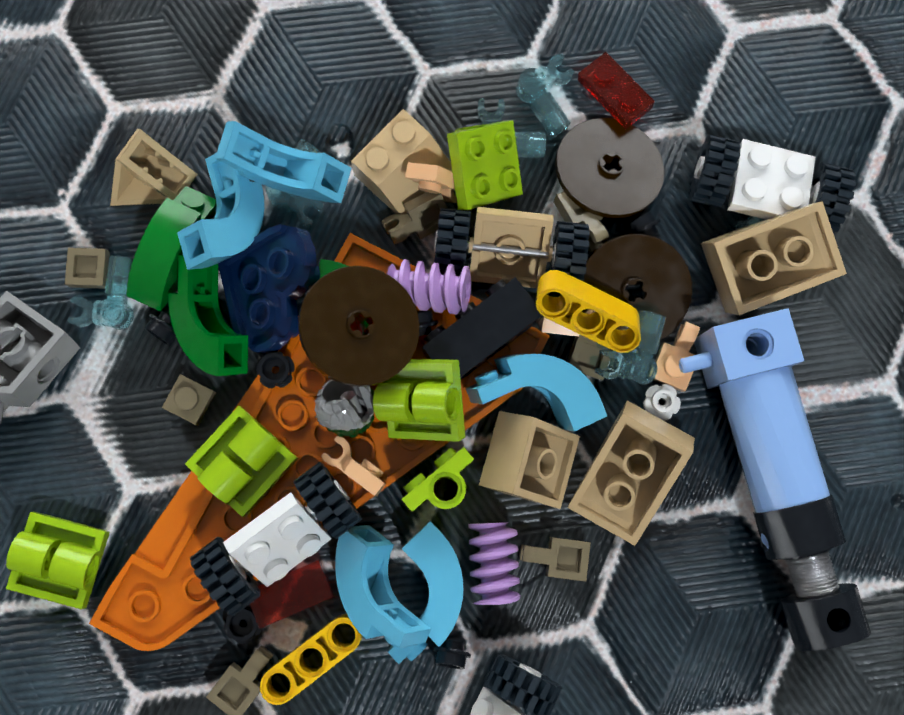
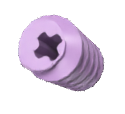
(433, 288)
(494, 563)

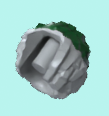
(344, 408)

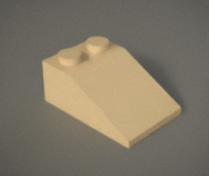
(773, 258)
(632, 473)

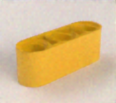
(597, 326)
(301, 674)

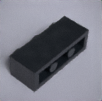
(484, 328)

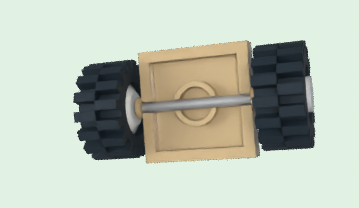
(510, 245)

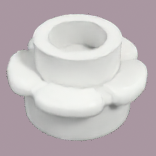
(668, 393)

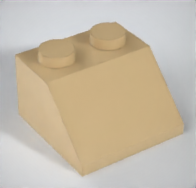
(385, 160)
(529, 459)

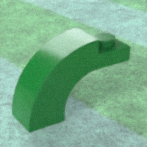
(156, 259)
(200, 324)

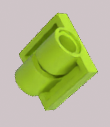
(484, 164)
(422, 401)
(241, 461)
(449, 467)
(56, 560)

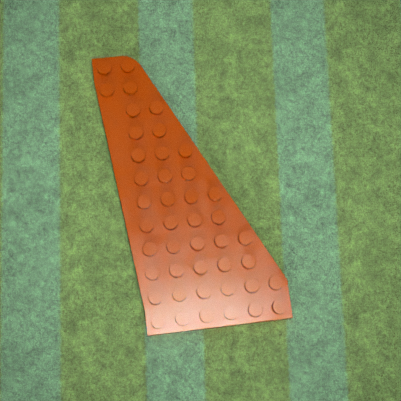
(157, 591)

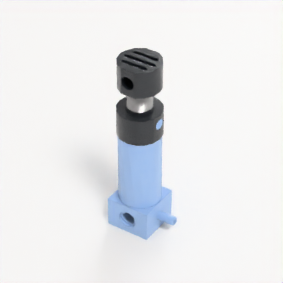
(783, 472)

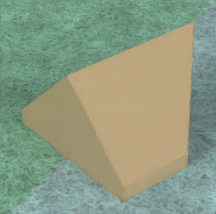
(147, 173)

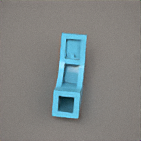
(235, 223)
(562, 384)
(445, 583)

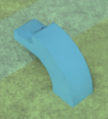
(282, 167)
(366, 589)

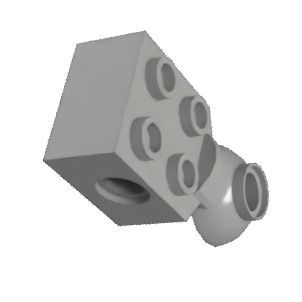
(30, 353)

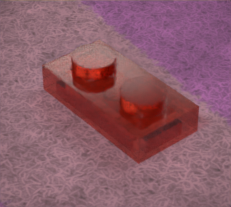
(615, 90)
(292, 594)

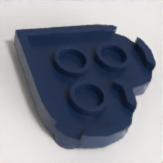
(265, 285)

